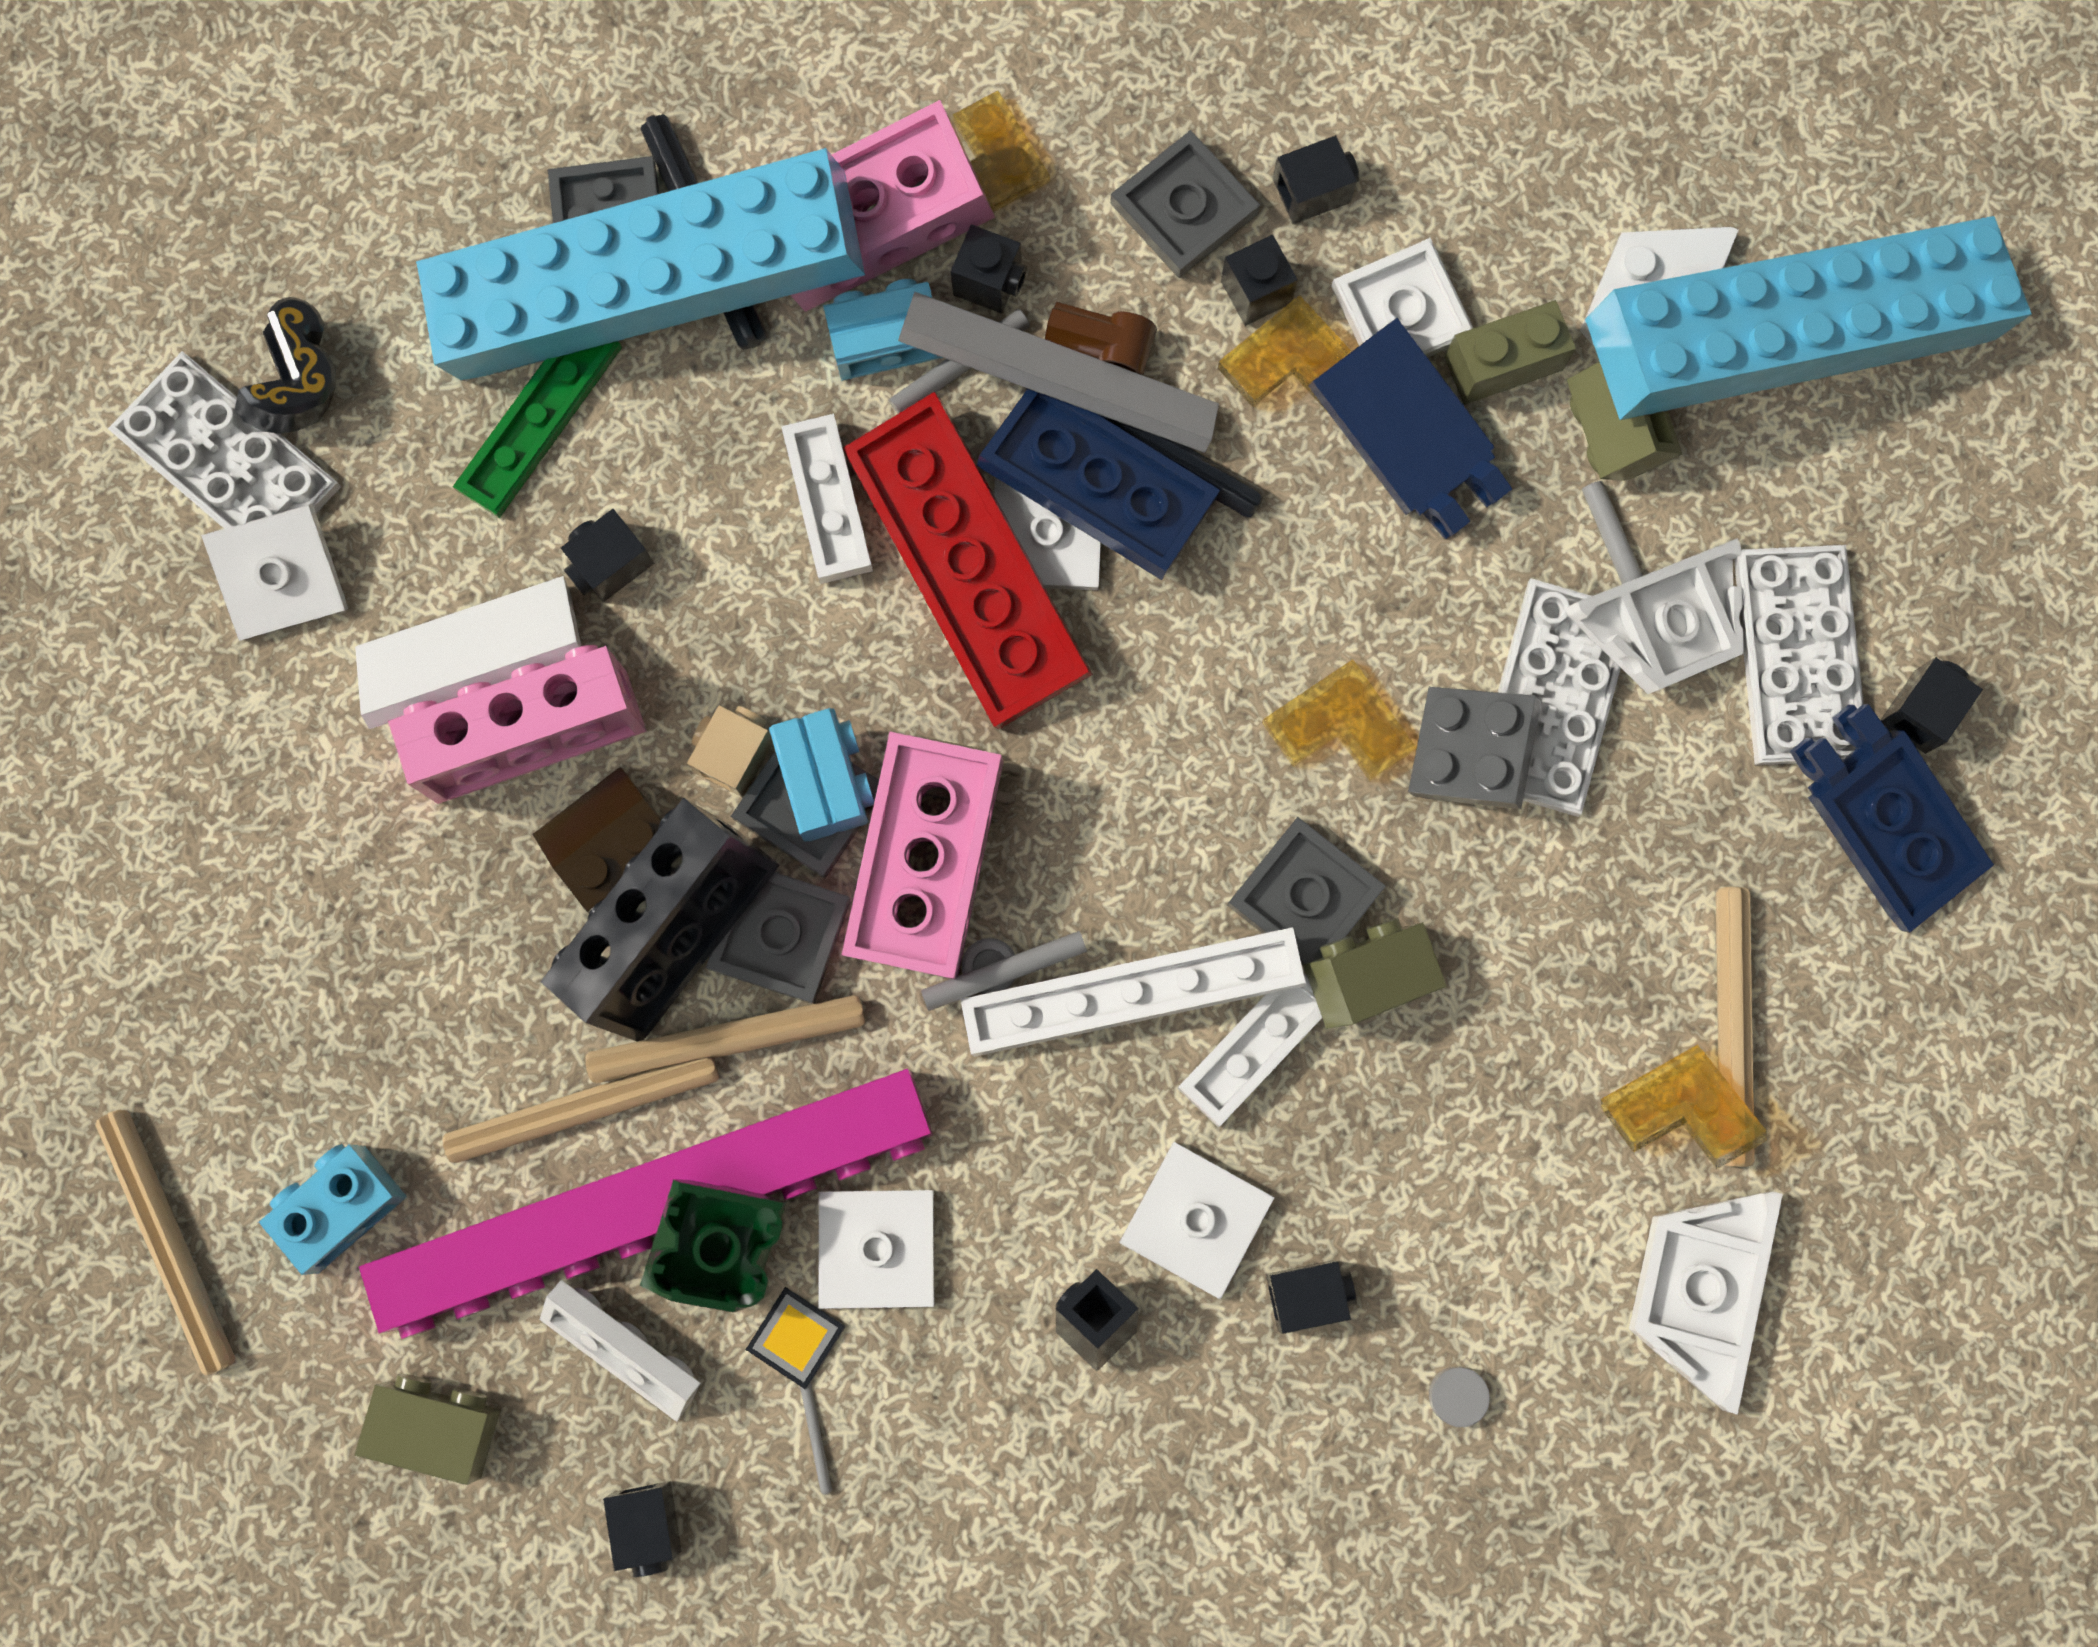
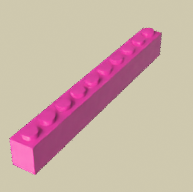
(627, 1207)

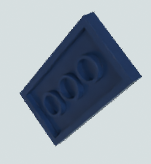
(1099, 480)

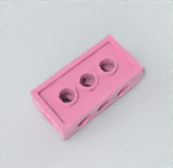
(906, 217)
(516, 724)
(895, 828)

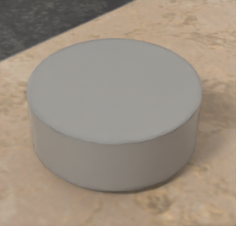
(984, 953)
(1459, 1396)

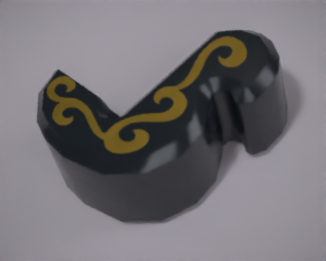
(303, 368)

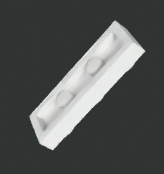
(827, 499)
(1251, 1052)
(620, 1349)

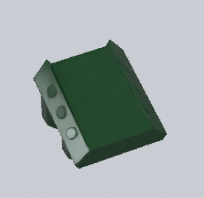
(713, 1246)

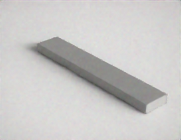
(1059, 372)

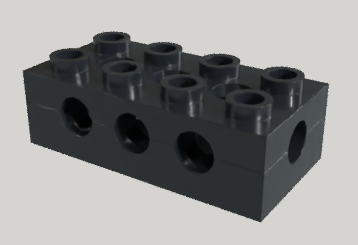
(669, 942)

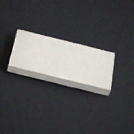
(205, 449)
(1797, 647)
(465, 649)
(1575, 689)

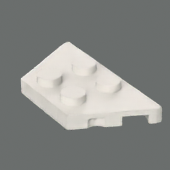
(1661, 256)
(1669, 619)
(1706, 1289)

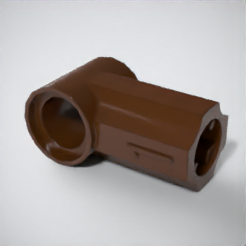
(1117, 339)

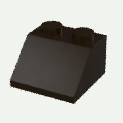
(598, 837)

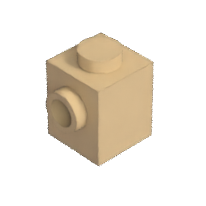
(730, 748)

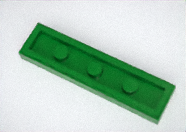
(532, 426)

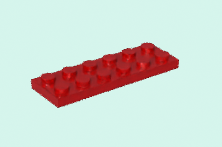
(967, 561)

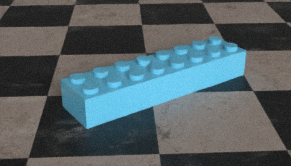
(641, 266)
(1805, 316)

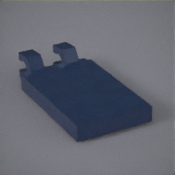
(1410, 428)
(1891, 817)

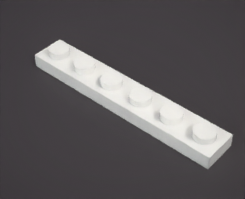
(1133, 992)

